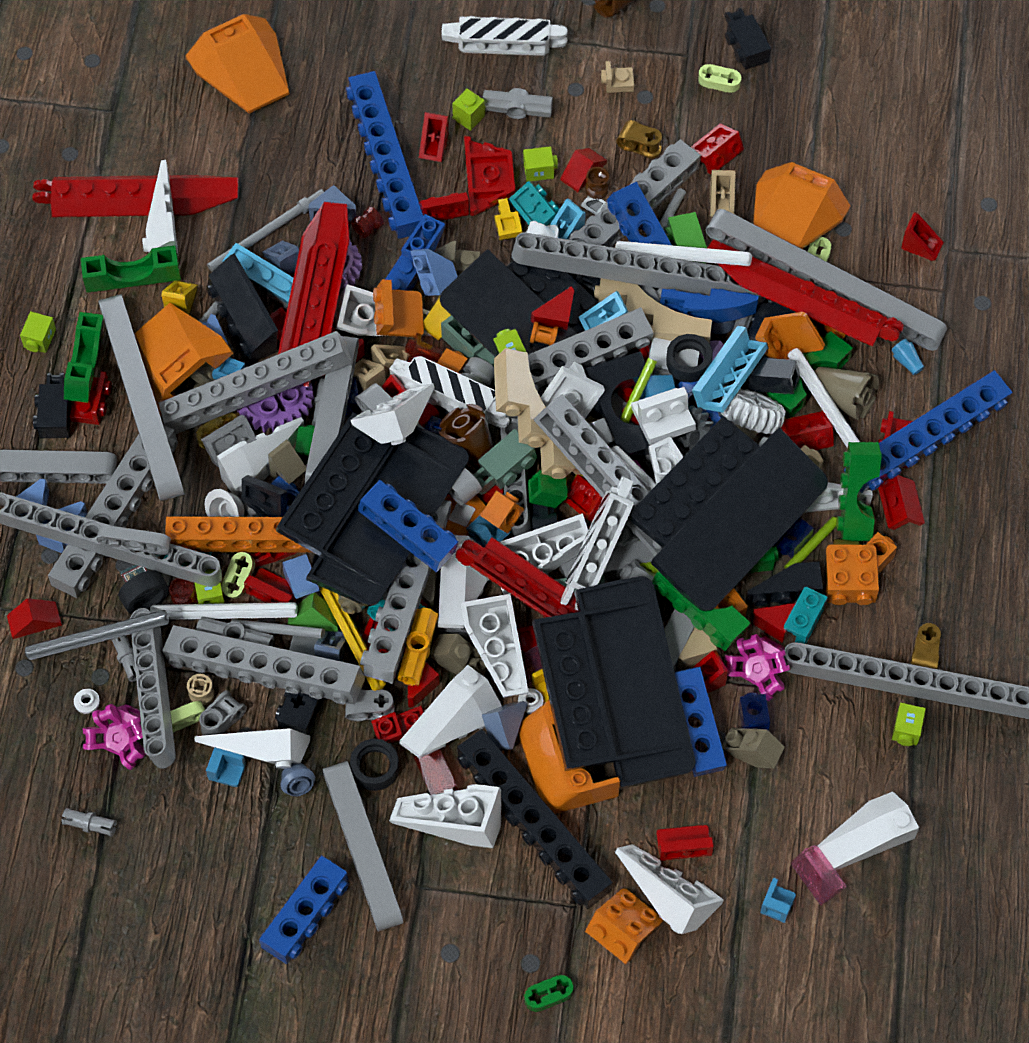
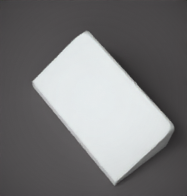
(658, 352)

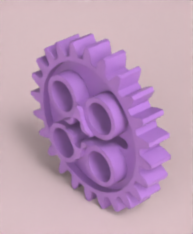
(293, 402)

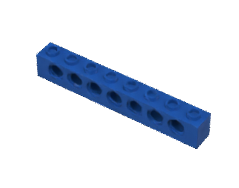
(367, 87)
(990, 388)

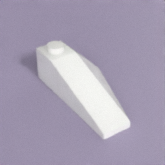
(356, 312)
(252, 458)
(457, 585)
(495, 635)
(452, 713)
(271, 746)
(461, 815)
(675, 899)

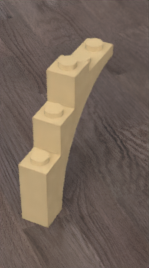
(664, 321)
(518, 397)

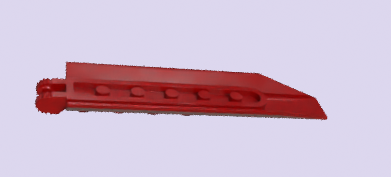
(131, 194)
(317, 278)
(816, 302)
(516, 577)

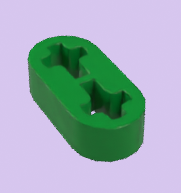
(547, 987)

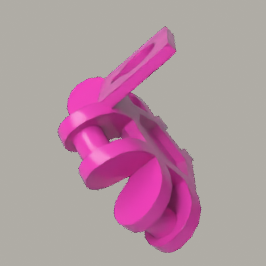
(759, 665)
(119, 735)

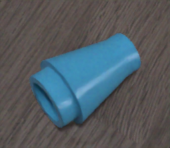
(908, 356)

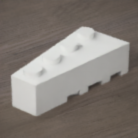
(550, 545)

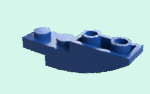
(425, 236)
(718, 307)

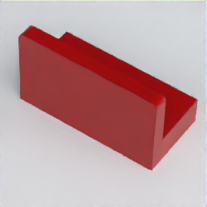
(900, 502)
(269, 588)
(684, 842)

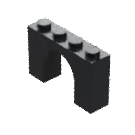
(771, 374)
(614, 377)

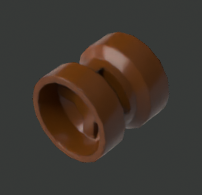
(597, 182)

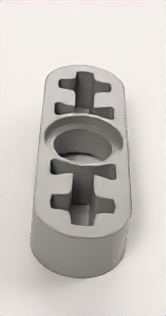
(133, 539)

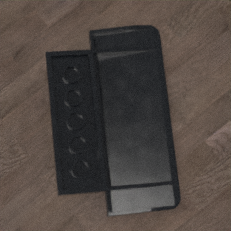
(499, 297)
(725, 509)
(324, 518)
(615, 684)

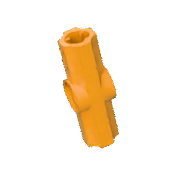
(414, 659)

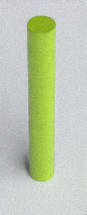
(638, 389)
(813, 542)

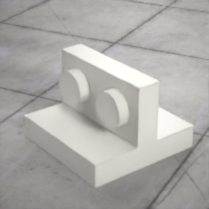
(575, 387)
(664, 415)

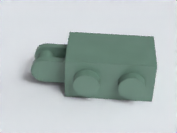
(463, 341)
(504, 462)

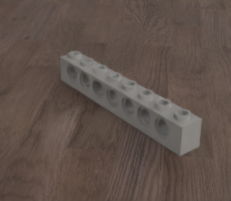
(679, 155)
(255, 382)
(590, 455)
(77, 581)
(253, 655)
(385, 665)

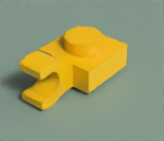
(508, 222)

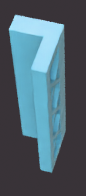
(263, 273)
(722, 371)

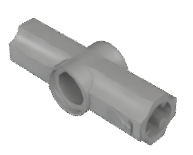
(518, 103)
(228, 629)

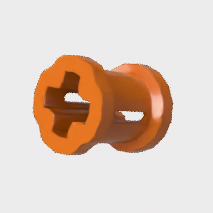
(543, 334)

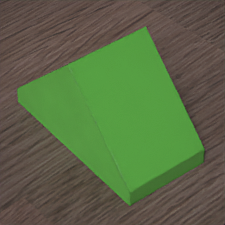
(314, 613)

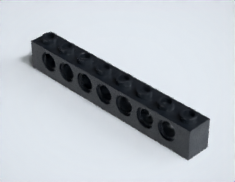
(587, 893)

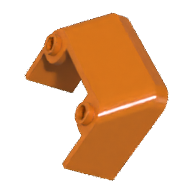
(555, 786)

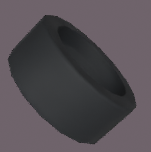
(683, 342)
(143, 591)
(369, 746)

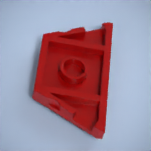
(488, 175)

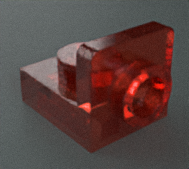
(417, 348)

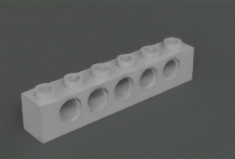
(632, 322)

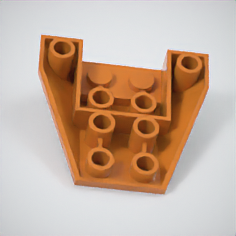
(241, 62)
(798, 204)
(175, 347)

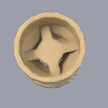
(197, 693)

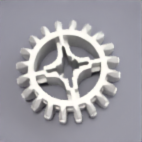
(755, 412)

